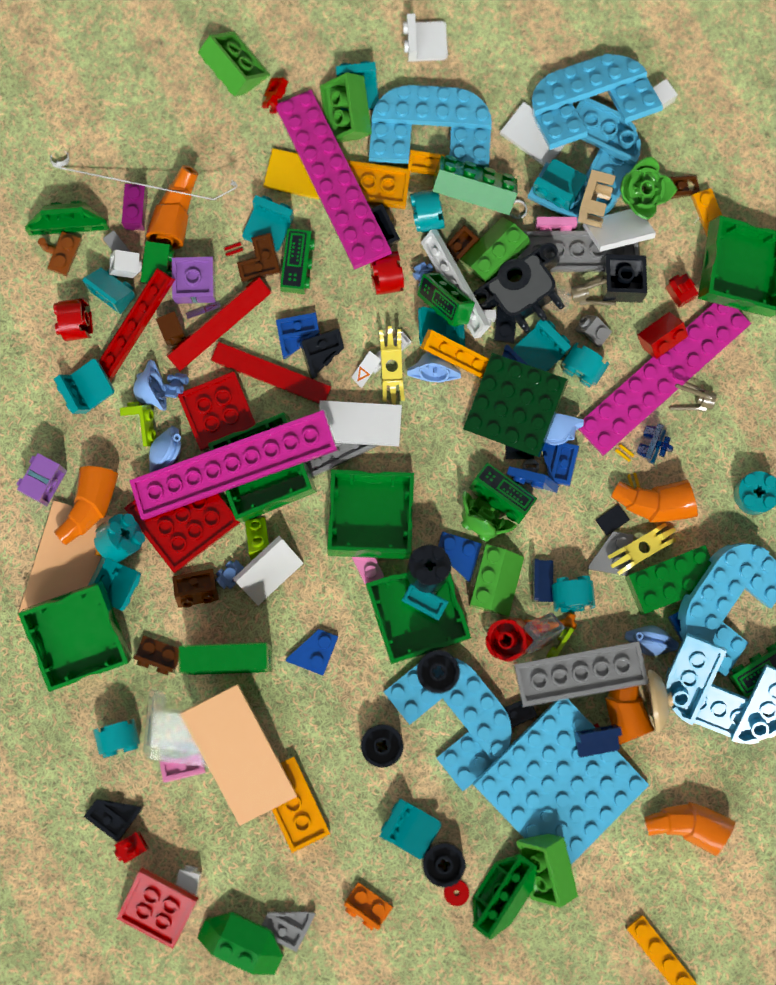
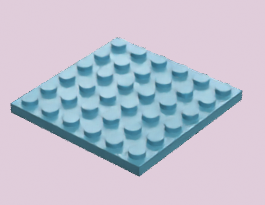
(551, 790)

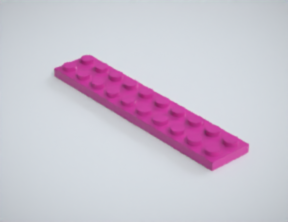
(333, 180)
(658, 377)
(233, 465)

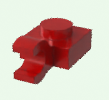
(274, 91)

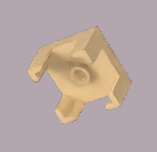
(589, 202)

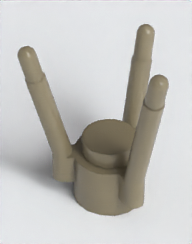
(581, 292)
(704, 398)

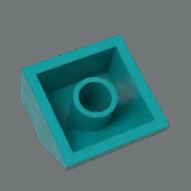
(109, 289)

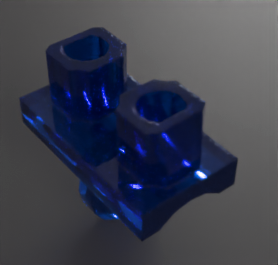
(657, 435)

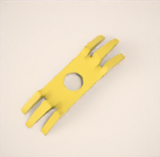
(391, 378)
(635, 555)

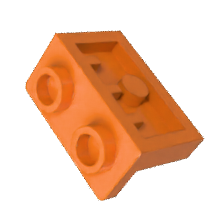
(367, 906)

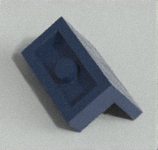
(542, 580)
(597, 740)

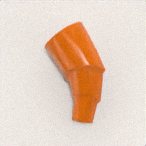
(170, 215)
(91, 502)
(660, 503)
(629, 713)
(695, 824)

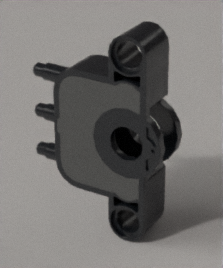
(528, 294)

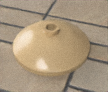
(659, 701)

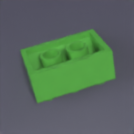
(233, 62)
(346, 92)
(495, 247)
(496, 580)
(554, 874)

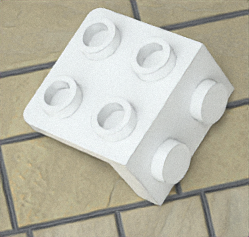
(425, 40)

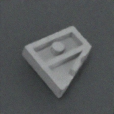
(613, 543)
(289, 927)

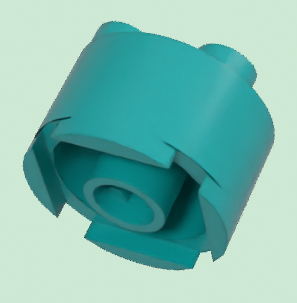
(427, 210)
(584, 364)
(748, 500)
(118, 537)
(573, 594)
(117, 737)

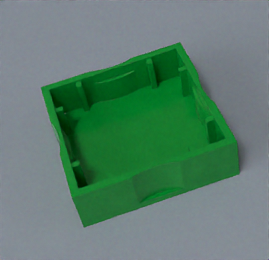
(739, 266)
(272, 490)
(370, 514)
(408, 630)
(75, 636)
(225, 659)

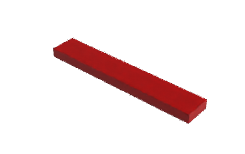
(135, 322)
(218, 324)
(270, 373)

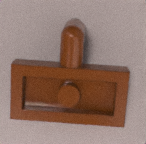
(63, 253)

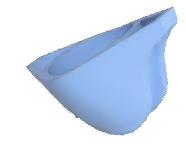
(433, 369)
(149, 387)
(563, 429)
(165, 449)
(652, 640)

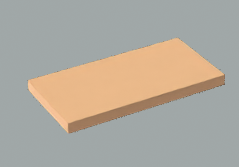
(61, 566)
(238, 754)

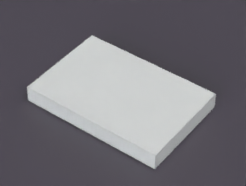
(525, 134)
(620, 230)
(268, 570)

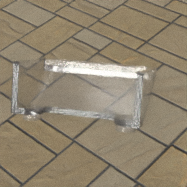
(167, 734)

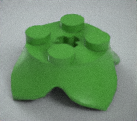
(657, 186)
(483, 518)

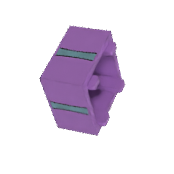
(193, 280)
(41, 479)

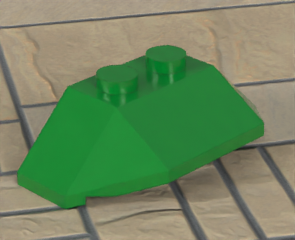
(66, 218)
(503, 894)
(241, 943)

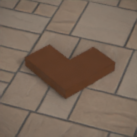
(264, 264)

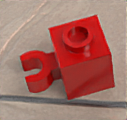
(681, 289)
(130, 847)

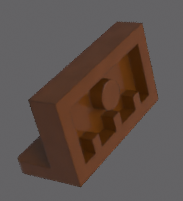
(195, 588)
(158, 655)

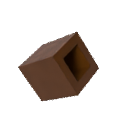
(171, 329)

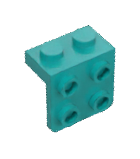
(368, 70)
(559, 184)
(268, 218)
(431, 320)
(543, 346)
(85, 387)
(117, 580)
(410, 829)

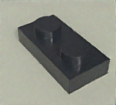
(504, 328)
(519, 714)

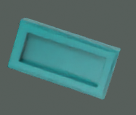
(425, 602)

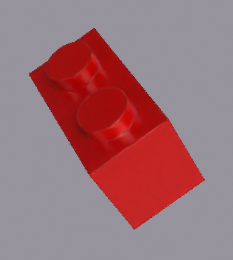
(662, 335)

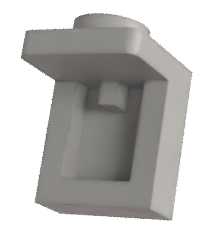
(593, 329)

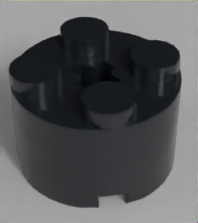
(418, 573)
(448, 665)
(385, 757)
(453, 871)

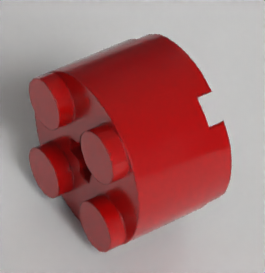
(387, 274)
(73, 319)
(497, 642)

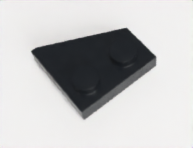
(320, 350)
(112, 817)

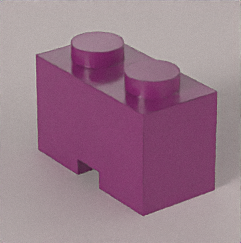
(134, 207)

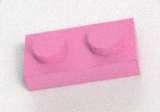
(555, 223)
(368, 569)
(177, 771)

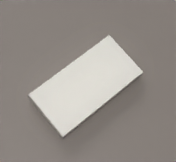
(363, 422)

